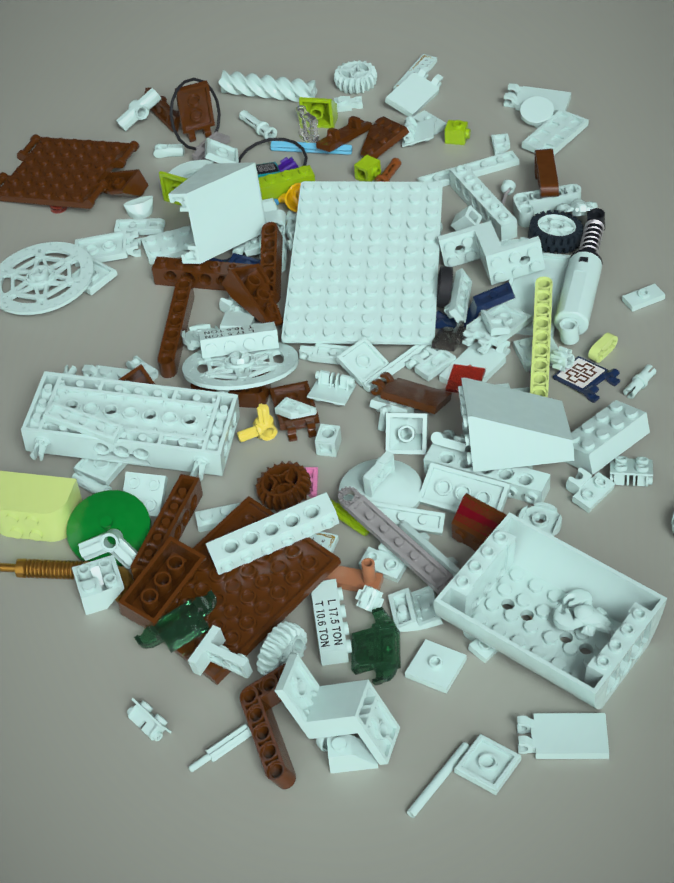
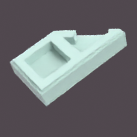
(500, 143)

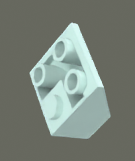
(98, 583)

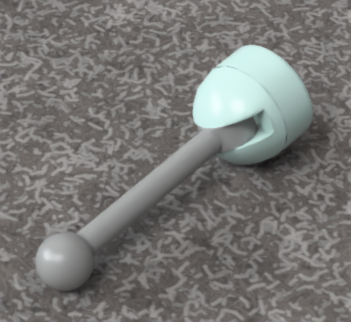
(506, 190)

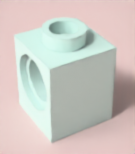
(328, 440)

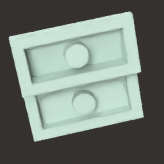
(414, 609)

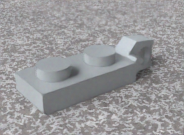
(199, 154)

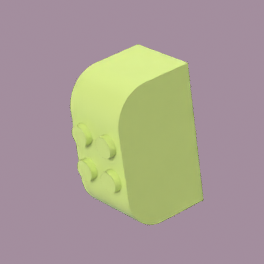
(36, 505)

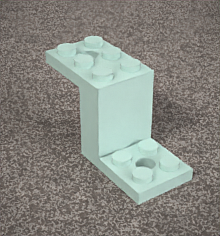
(499, 261)
(338, 709)

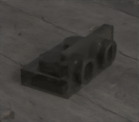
(449, 338)

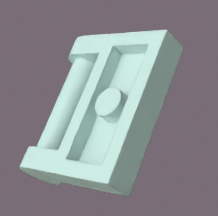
(450, 440)

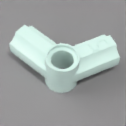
(99, 545)

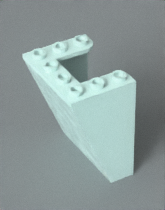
(222, 208)
(512, 427)

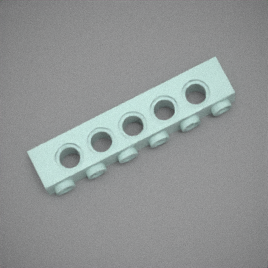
(477, 195)
(525, 483)
(272, 533)

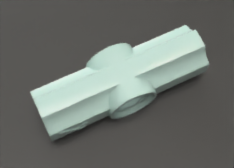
(138, 109)

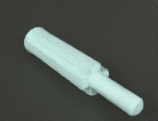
(223, 746)

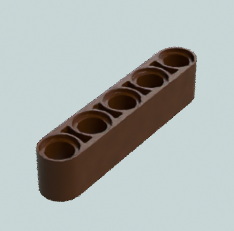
(272, 257)

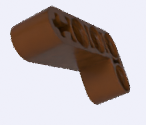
(546, 173)
(247, 397)

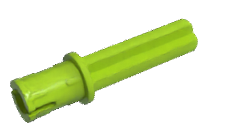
(345, 517)

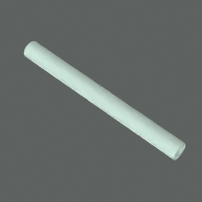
(437, 780)

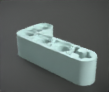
(529, 203)

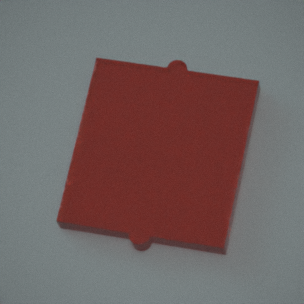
(463, 371)

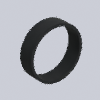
(444, 286)

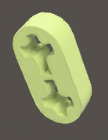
(603, 347)

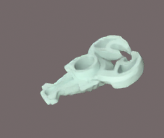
(577, 207)
(585, 615)

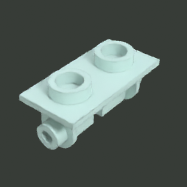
(154, 723)

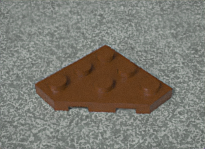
(382, 136)

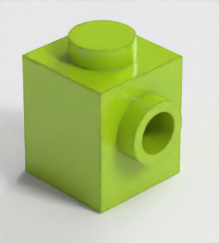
(457, 132)
(367, 169)

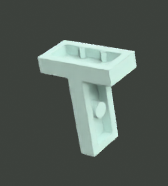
(212, 650)

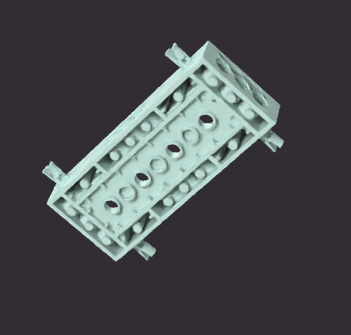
(161, 423)

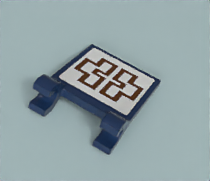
(585, 377)

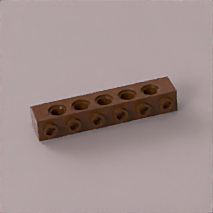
(203, 276)
(170, 521)

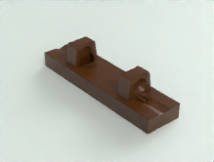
(162, 111)
(338, 137)

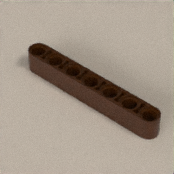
(176, 323)

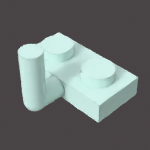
(385, 406)

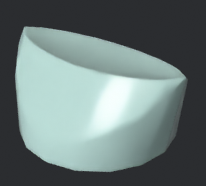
(139, 207)

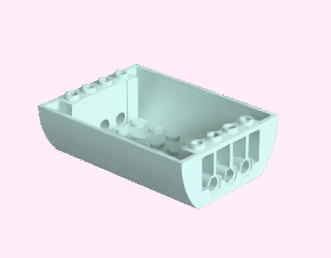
(533, 575)

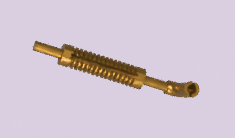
(56, 569)

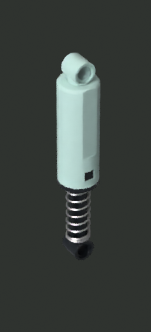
(581, 281)

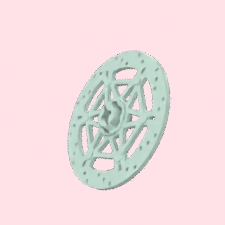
(44, 276)
(240, 366)

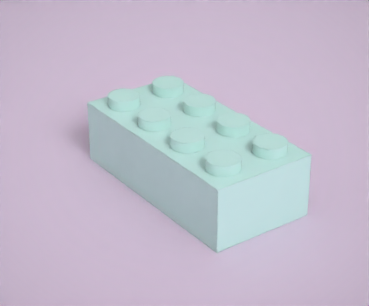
(607, 435)

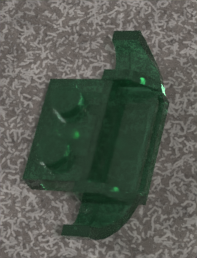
(180, 624)
(377, 648)

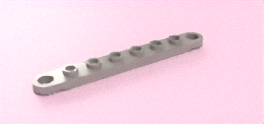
(395, 539)

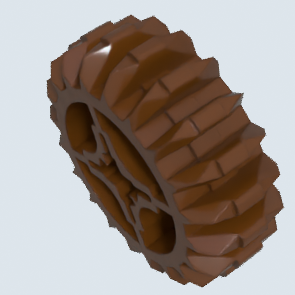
(282, 482)

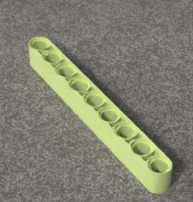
(541, 337)

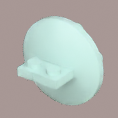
(384, 481)

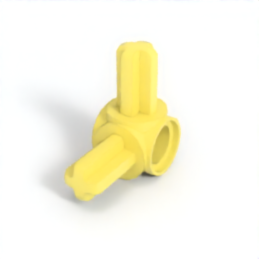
(262, 427)

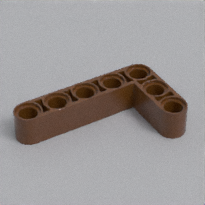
(257, 706)

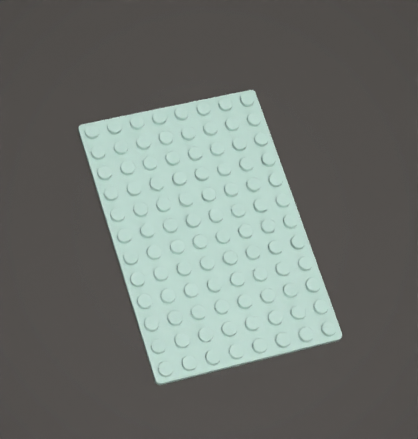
(364, 263)

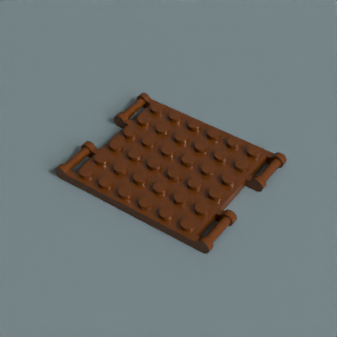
(63, 171)

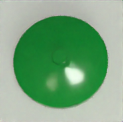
(108, 511)

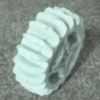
(355, 77)
(281, 642)

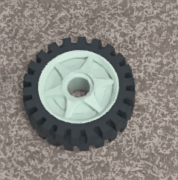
(556, 231)

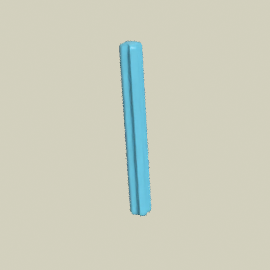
(309, 148)

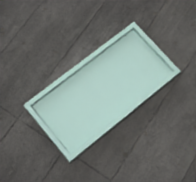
(524, 288)

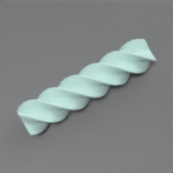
(266, 86)

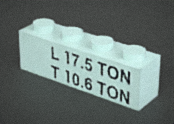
(240, 338)
(329, 623)

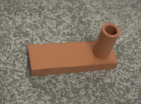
(355, 579)

